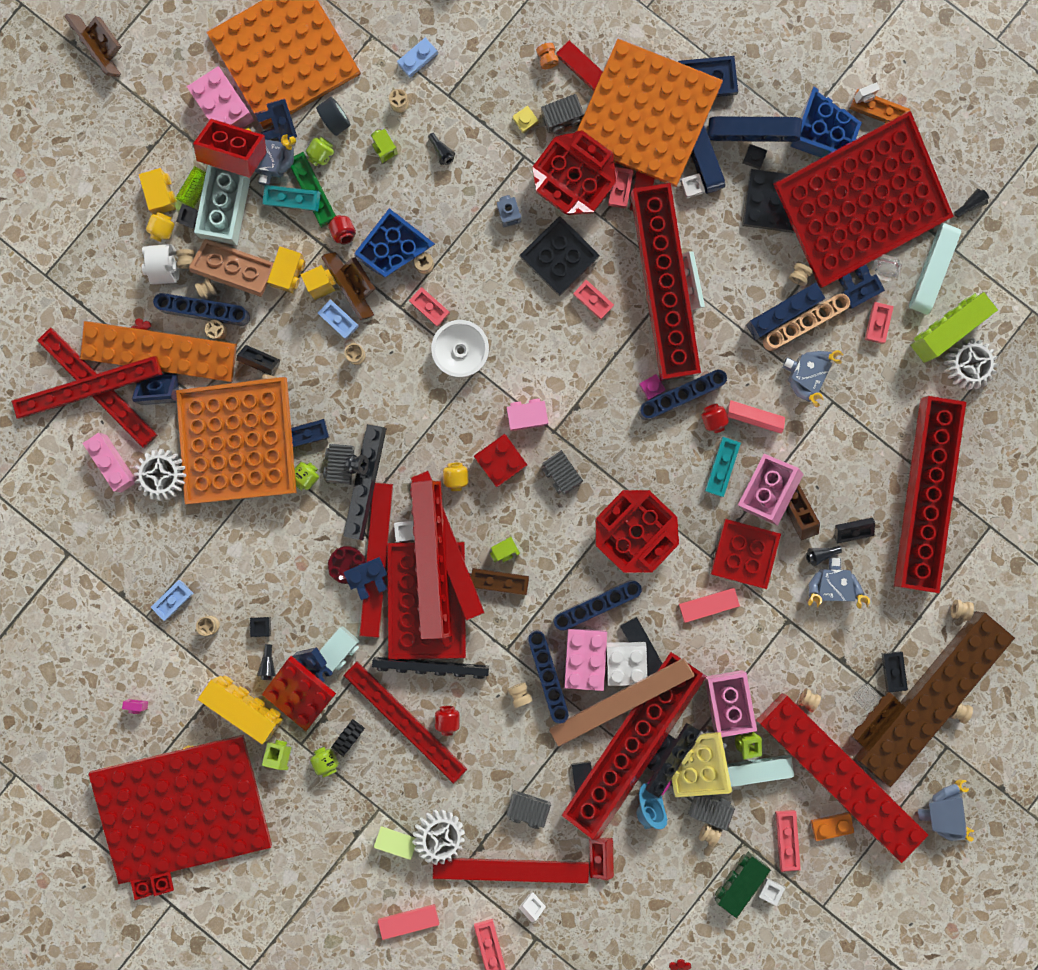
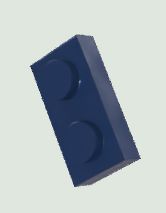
(309, 433)

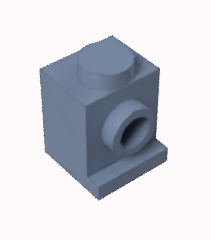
(508, 217)

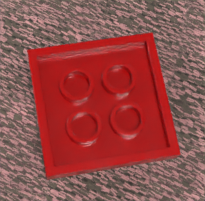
(745, 553)
(298, 693)

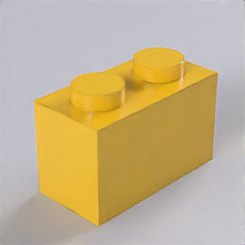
(157, 191)
(286, 270)
(318, 282)

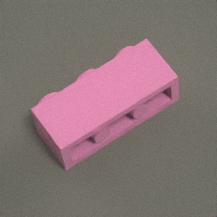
(109, 462)

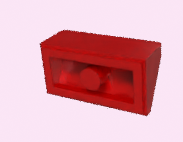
(601, 858)

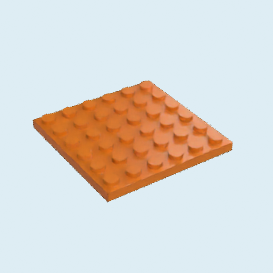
(283, 53)
(649, 111)
(236, 441)

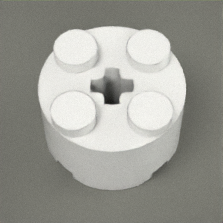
(160, 264)

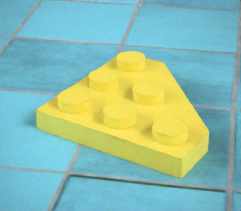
(703, 769)

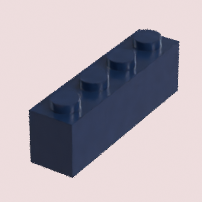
(785, 311)

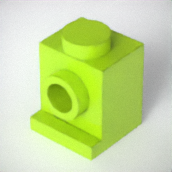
(383, 145)
(504, 550)
(744, 745)
(277, 755)

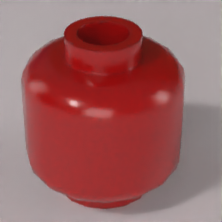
(342, 229)
(715, 418)
(447, 720)

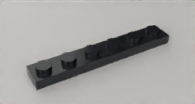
(365, 483)
(424, 666)

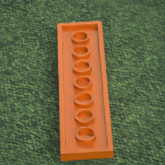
(174, 352)

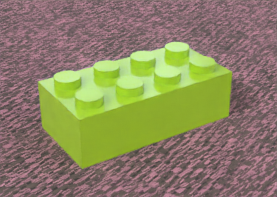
(953, 326)

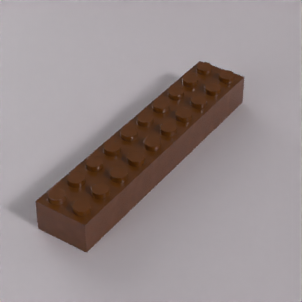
(935, 697)

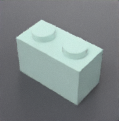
(338, 648)

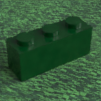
(741, 884)

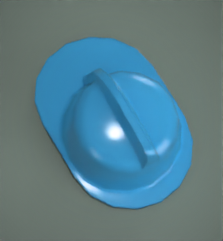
(651, 810)

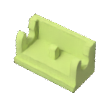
(395, 843)

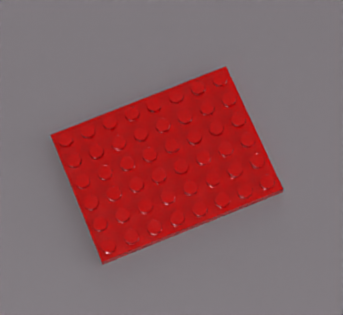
(864, 199)
(180, 809)

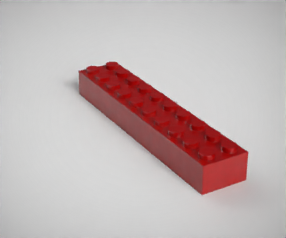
(665, 282)
(930, 494)
(629, 755)
(842, 777)

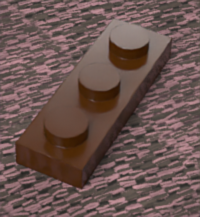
(500, 581)
(876, 719)

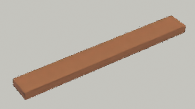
(622, 701)

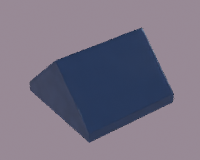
(157, 390)

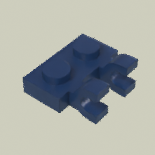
(281, 120)
(862, 291)
(364, 574)
(314, 662)

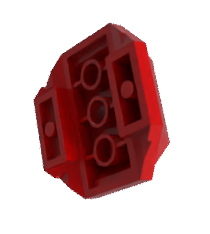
(578, 155)
(657, 528)

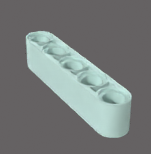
(935, 268)
(760, 770)

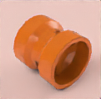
(547, 56)

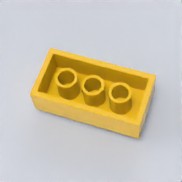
(241, 708)

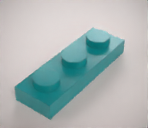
(291, 198)
(722, 467)

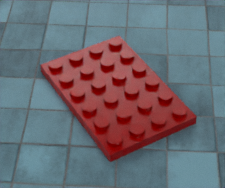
(403, 614)

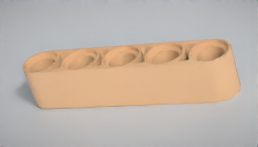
(812, 316)

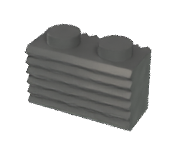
(562, 114)
(336, 469)
(561, 472)
(528, 809)
(712, 811)

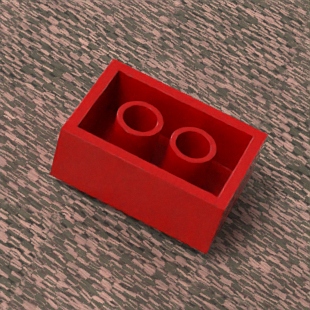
(230, 148)

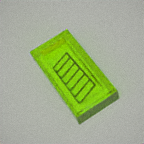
(192, 187)

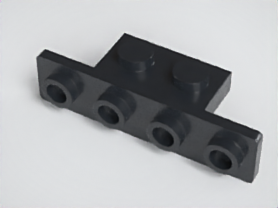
(669, 758)

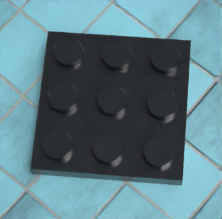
(763, 204)
(559, 256)

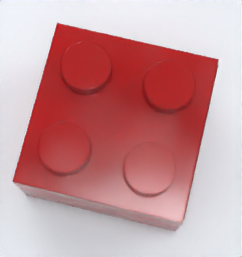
(500, 460)

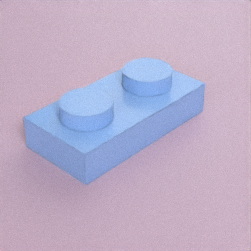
(417, 57)
(338, 319)
(172, 600)

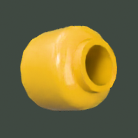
(160, 226)
(455, 476)

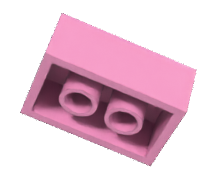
(220, 99)
(770, 489)
(585, 659)
(730, 703)

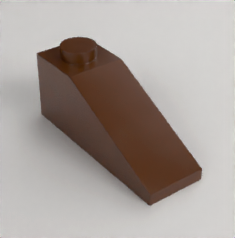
(802, 515)

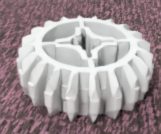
(969, 356)
(160, 482)
(444, 821)

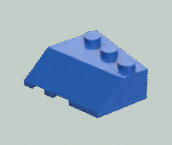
(825, 126)
(391, 245)

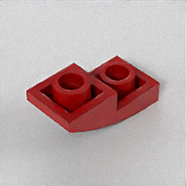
(152, 885)

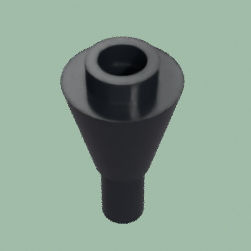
(443, 152)
(977, 199)
(817, 555)
(266, 669)

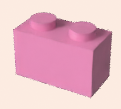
(527, 415)

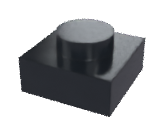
(754, 156)
(187, 216)
(260, 626)

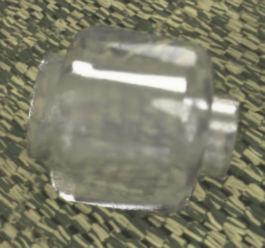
(887, 267)

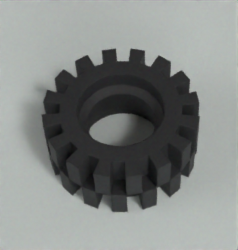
(347, 737)

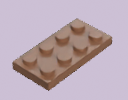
(231, 267)

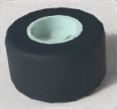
(333, 116)

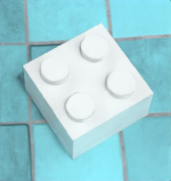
(626, 663)

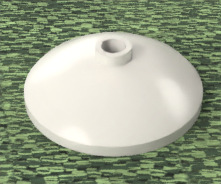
(460, 335)

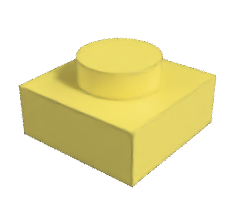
(525, 119)

